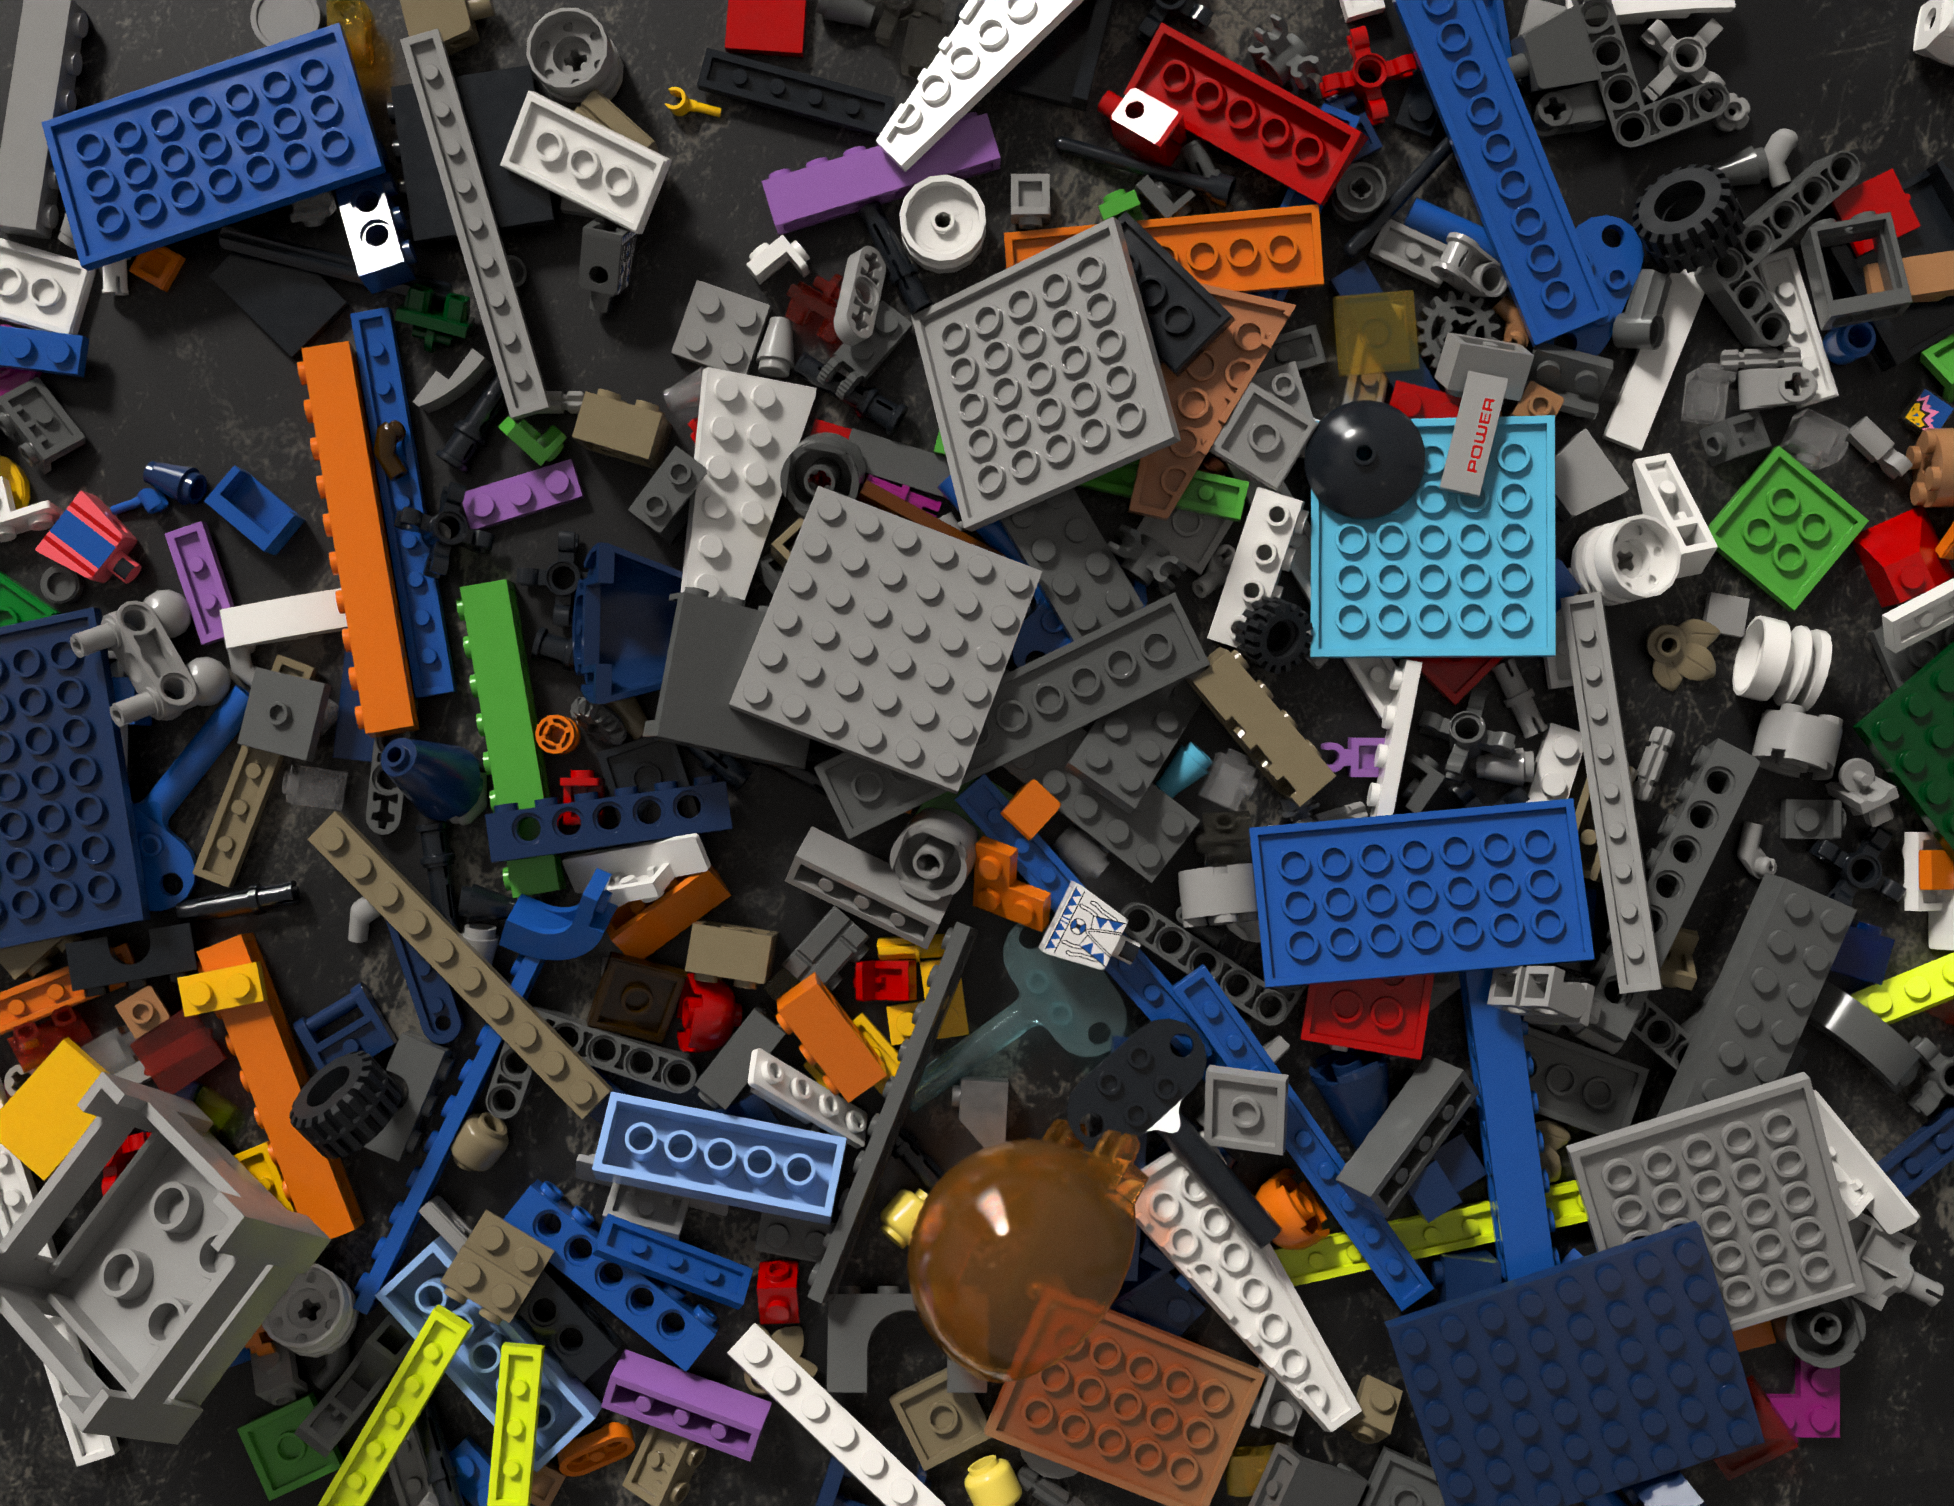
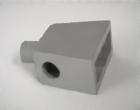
(1583, 477)

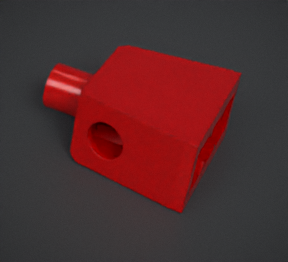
(1145, 125)

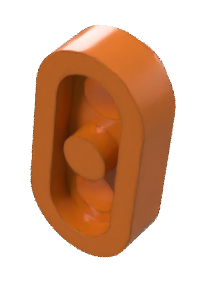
(596, 1449)

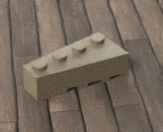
(1259, 727)

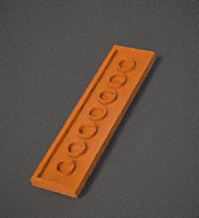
(1223, 250)

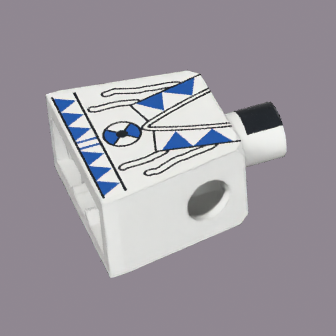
(1088, 931)

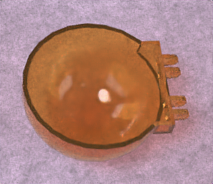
(1025, 1249)

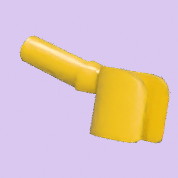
(690, 105)

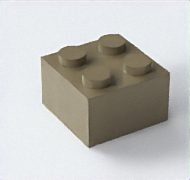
(621, 429)
(731, 953)

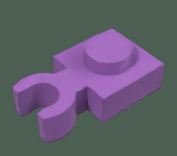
(1358, 757)

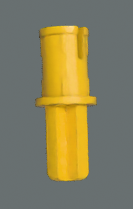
(898, 948)

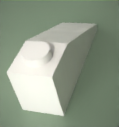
(1667, 497)

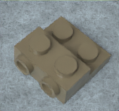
(496, 1268)

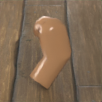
(1514, 327)

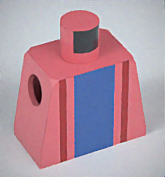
(91, 541)

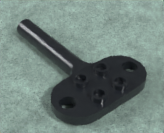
(1142, 1092)

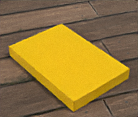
(43, 1115)

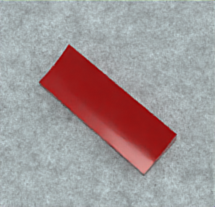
(1248, 114)

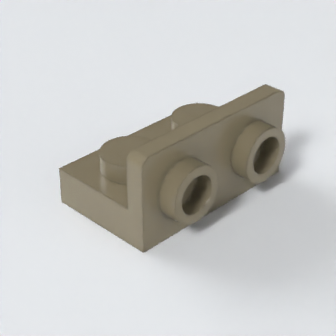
(664, 1467)

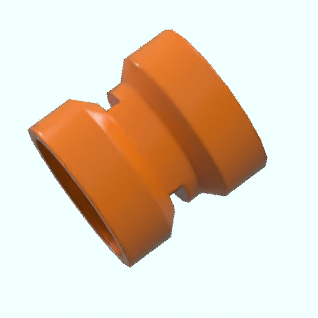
(565, 734)

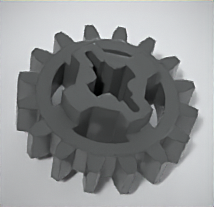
(1449, 321)

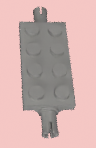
(1886, 1265)

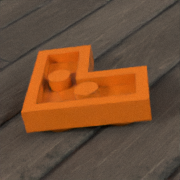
(1001, 893)

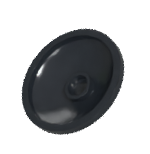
(1371, 486)

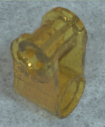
(356, 26)
(1246, 1469)

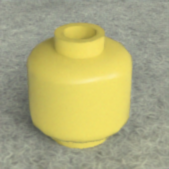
(900, 1215)
(992, 1482)

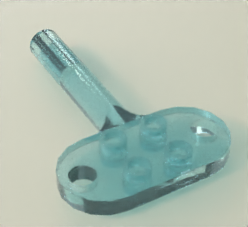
(1051, 995)

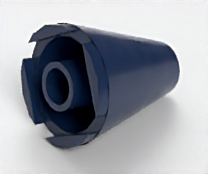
(434, 776)
(1354, 1089)

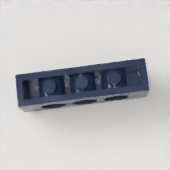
(385, 264)

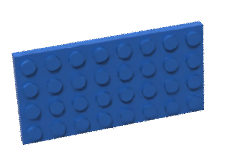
(213, 147)
(1420, 894)

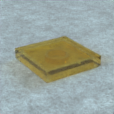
(1376, 333)

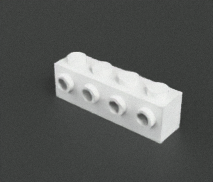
(1258, 560)

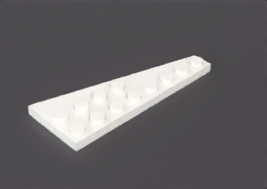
(970, 63)
(743, 441)
(1243, 1287)

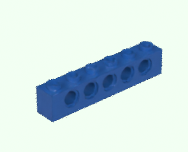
(618, 1296)

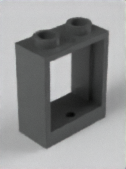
(1860, 308)
(730, 1068)

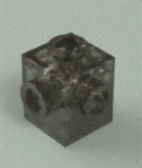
(1224, 838)

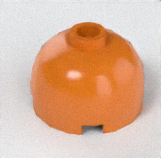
(1294, 1210)

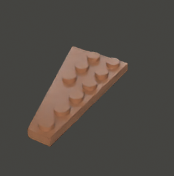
(1206, 397)

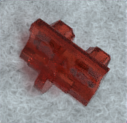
(807, 300)
(35, 1043)

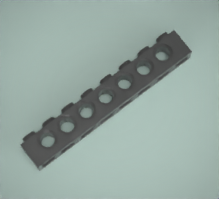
(1734, 772)

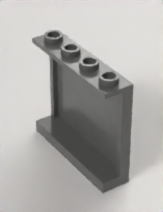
(700, 676)

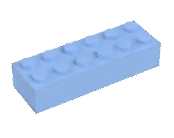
(719, 1158)
(564, 1401)

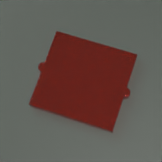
(178, 1052)

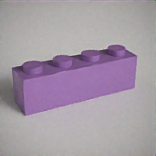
(686, 1404)

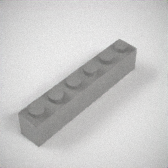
(39, 90)

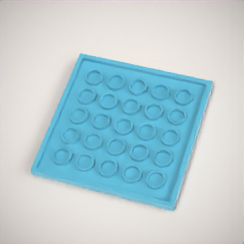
(1446, 566)

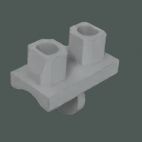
(1863, 792)

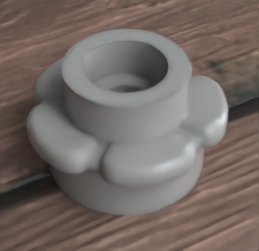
(1739, 120)

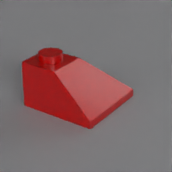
(1902, 557)

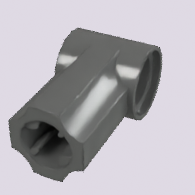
(1643, 321)

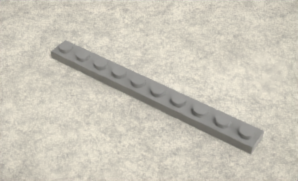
(475, 224)
(1611, 794)

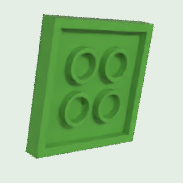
(1785, 528)

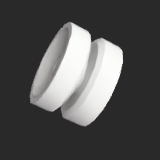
(943, 201)

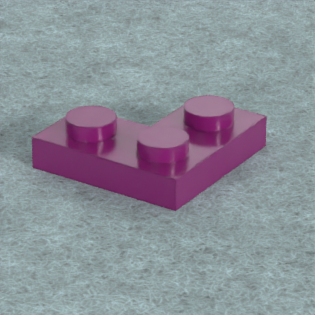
(1816, 1402)

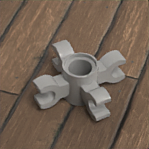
(1693, 48)

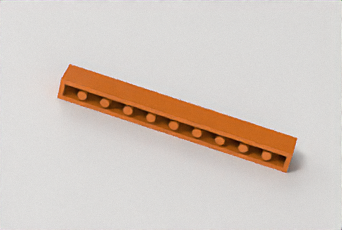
(359, 540)

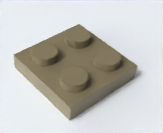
(939, 1421)

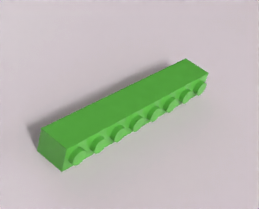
(508, 721)

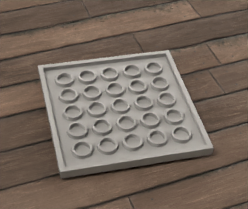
(1044, 376)
(886, 639)
(1752, 1179)

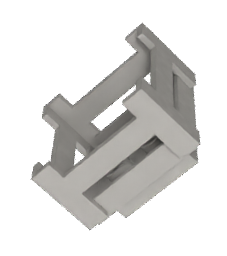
(160, 1272)

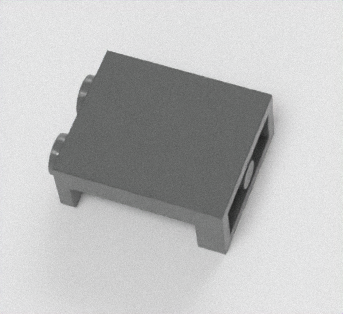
(666, 497)
(1306, 1482)

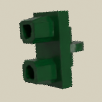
(433, 323)

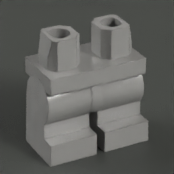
(1543, 996)

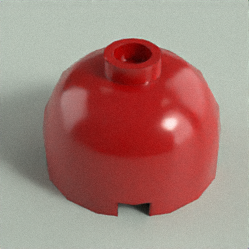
(706, 1015)

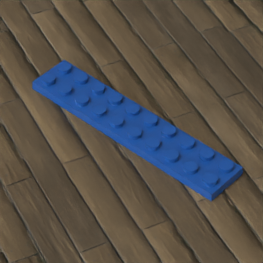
(1503, 165)

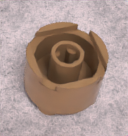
(1933, 468)

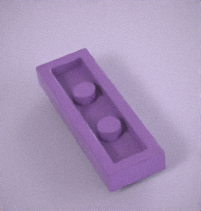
(522, 495)
(201, 579)

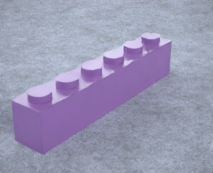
(865, 175)

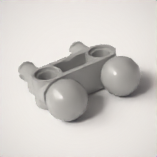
(153, 660)

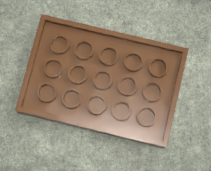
(1134, 1411)

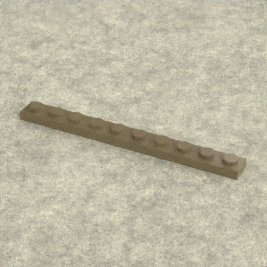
(460, 965)

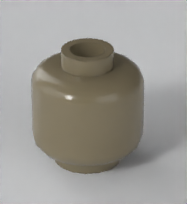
(479, 1142)

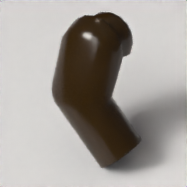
(385, 449)

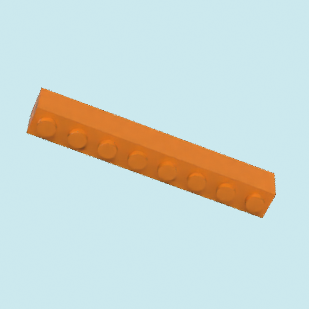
(275, 1077)

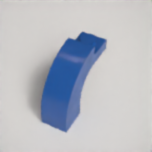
(556, 931)

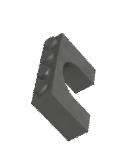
(850, 1329)

